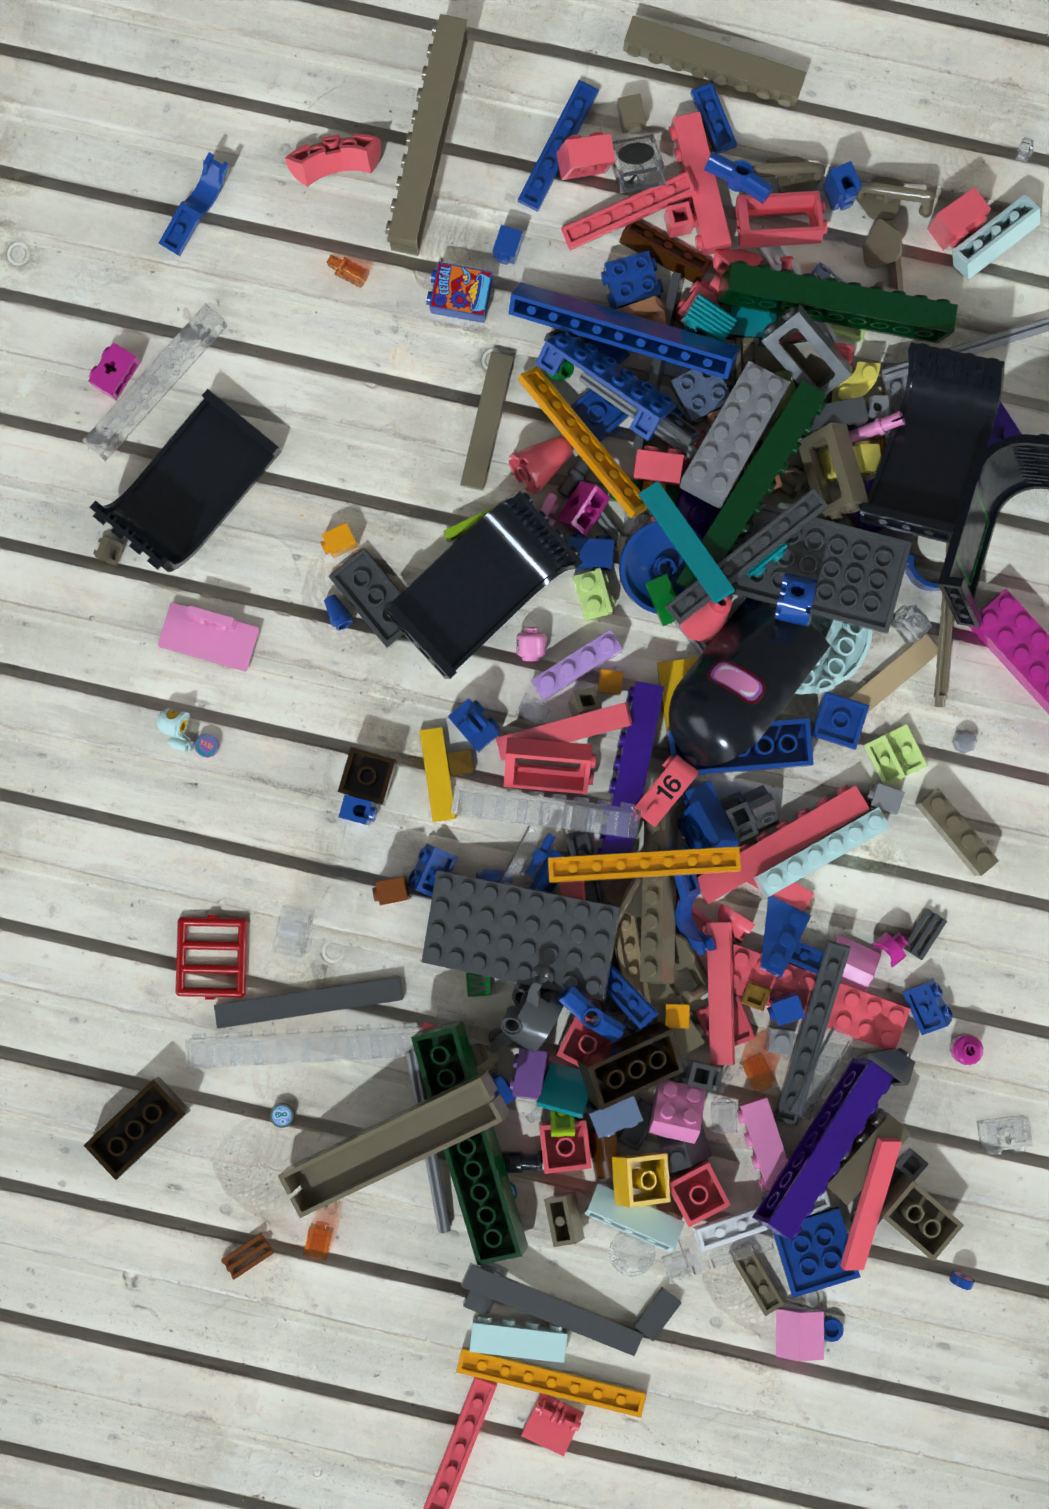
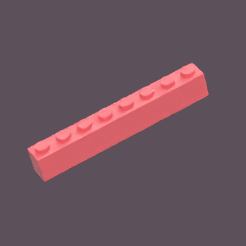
(786, 841)

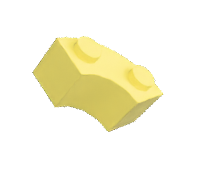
(858, 385)
(867, 457)

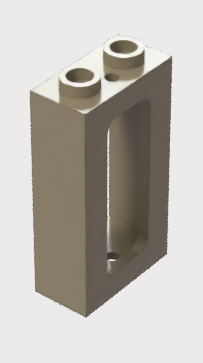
(845, 466)

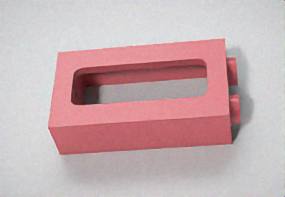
(781, 204)
(547, 777)

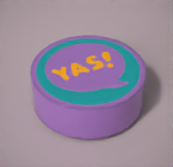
(206, 745)

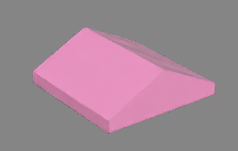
(860, 964)
(800, 1334)

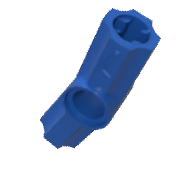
(739, 176)
(580, 1006)

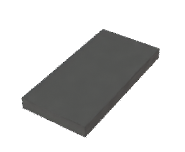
(369, 593)

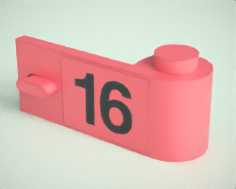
(666, 789)

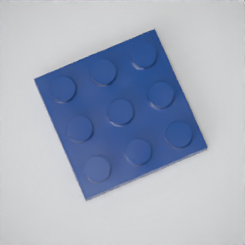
(815, 1254)

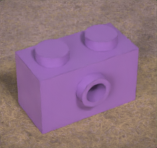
(530, 1073)

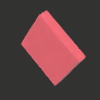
(742, 1028)

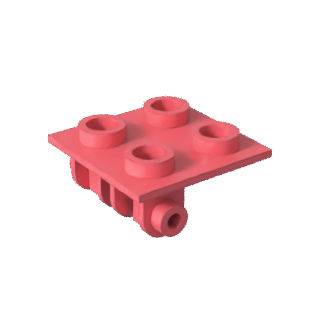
(552, 1424)

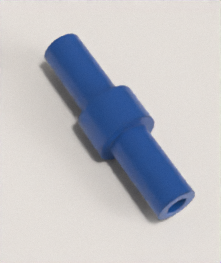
(540, 855)

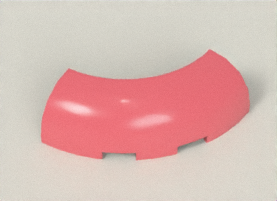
(333, 156)

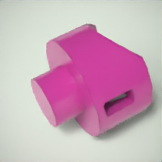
(892, 946)

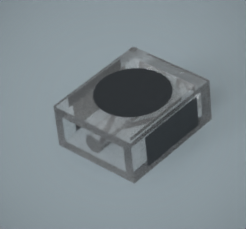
(638, 164)

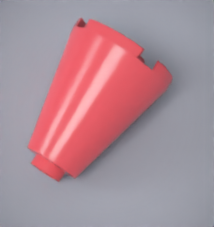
(540, 462)
(707, 621)

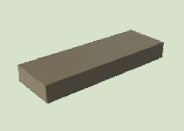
(759, 1283)

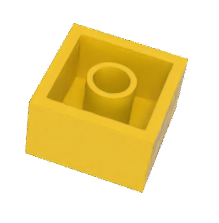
(641, 1179)

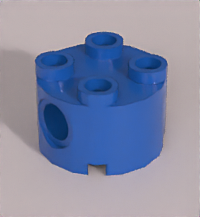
(796, 599)

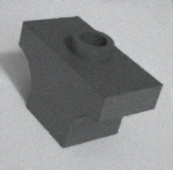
(762, 807)
(739, 816)
(700, 1075)

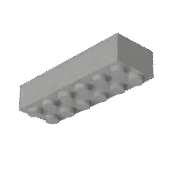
(734, 435)

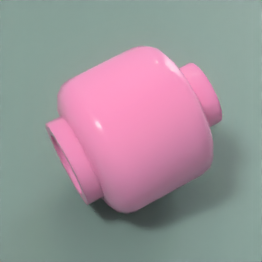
(531, 644)

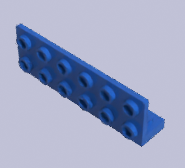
(650, 402)

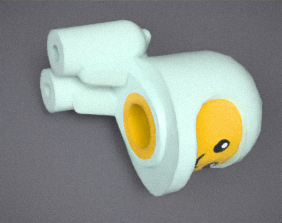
(174, 725)

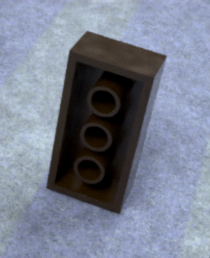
(630, 1065)
(136, 1128)

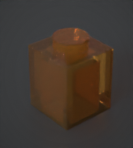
(758, 1072)
(318, 1240)

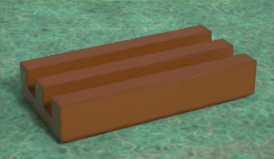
(230, 1267)

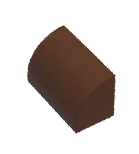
(601, 1154)

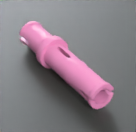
(876, 427)

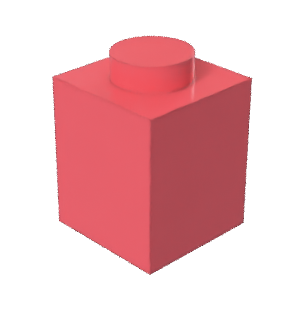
(678, 219)

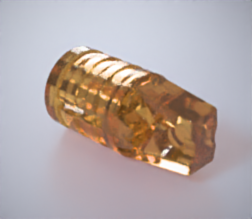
(348, 270)

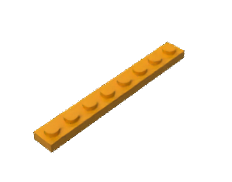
(583, 441)
(644, 864)
(552, 1382)

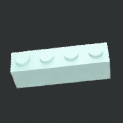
(996, 237)
(641, 1222)
(518, 1339)

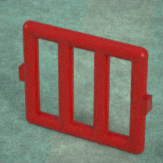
(239, 946)

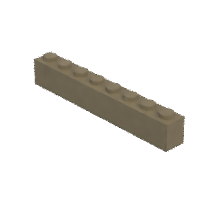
(713, 61)
(659, 906)

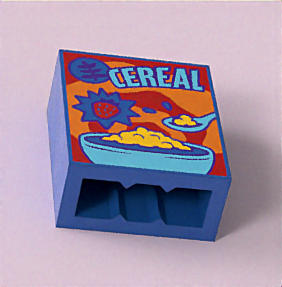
(460, 292)

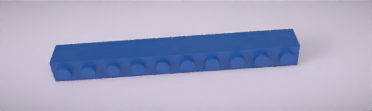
(623, 330)

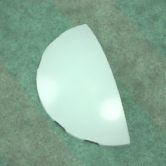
(842, 658)

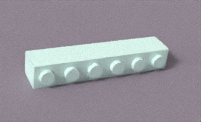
(821, 852)

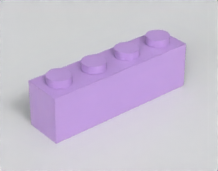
(576, 665)

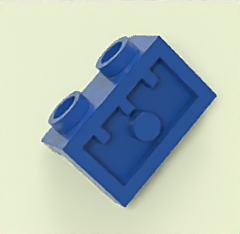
(430, 860)
(928, 1006)

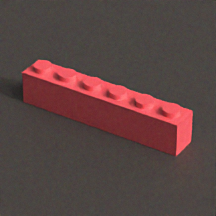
(706, 205)

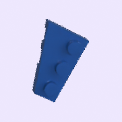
(781, 935)

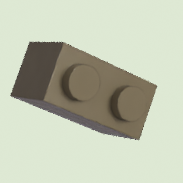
(564, 1219)

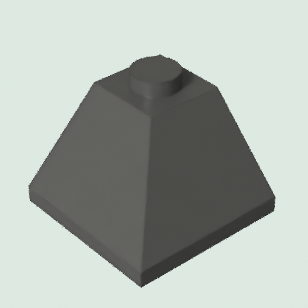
(895, 1062)
(685, 1154)

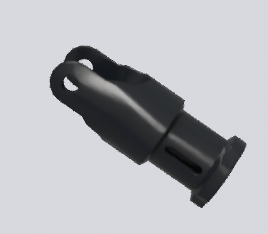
(522, 1161)

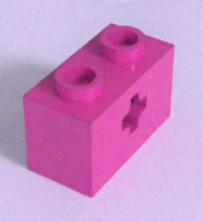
(109, 382)
(583, 508)

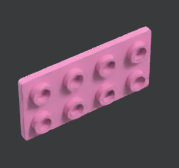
(208, 636)

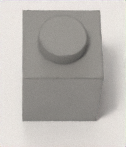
(885, 798)
(779, 1040)

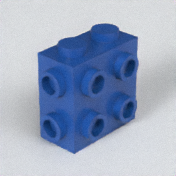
(631, 280)

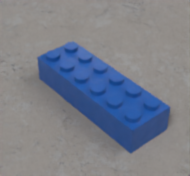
(782, 746)

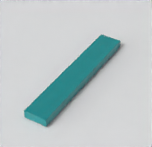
(686, 542)

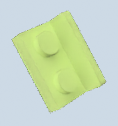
(593, 594)

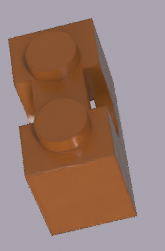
(391, 891)

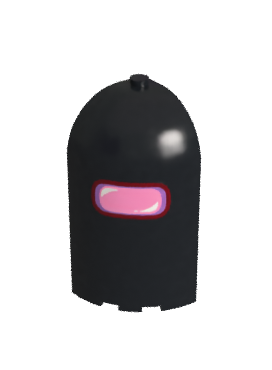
(741, 683)

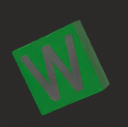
(478, 985)

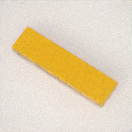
(437, 774)

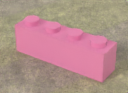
(764, 1138)

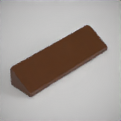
(665, 251)

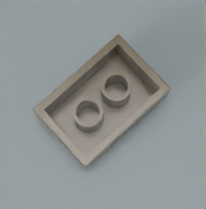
(919, 1217)

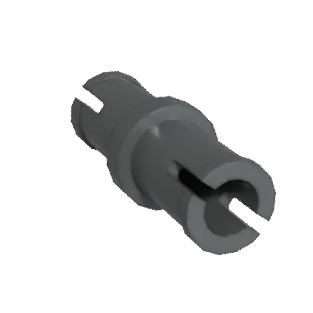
(573, 478)

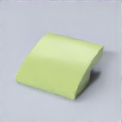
(895, 755)

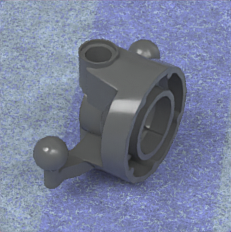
(531, 1016)

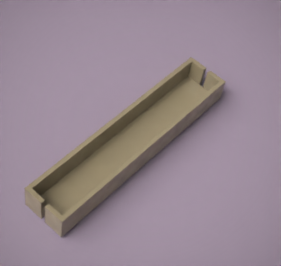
(428, 134)
(394, 1143)

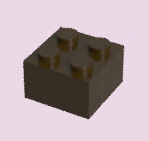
(367, 776)

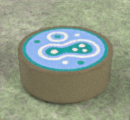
(282, 1115)

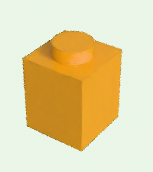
(338, 541)

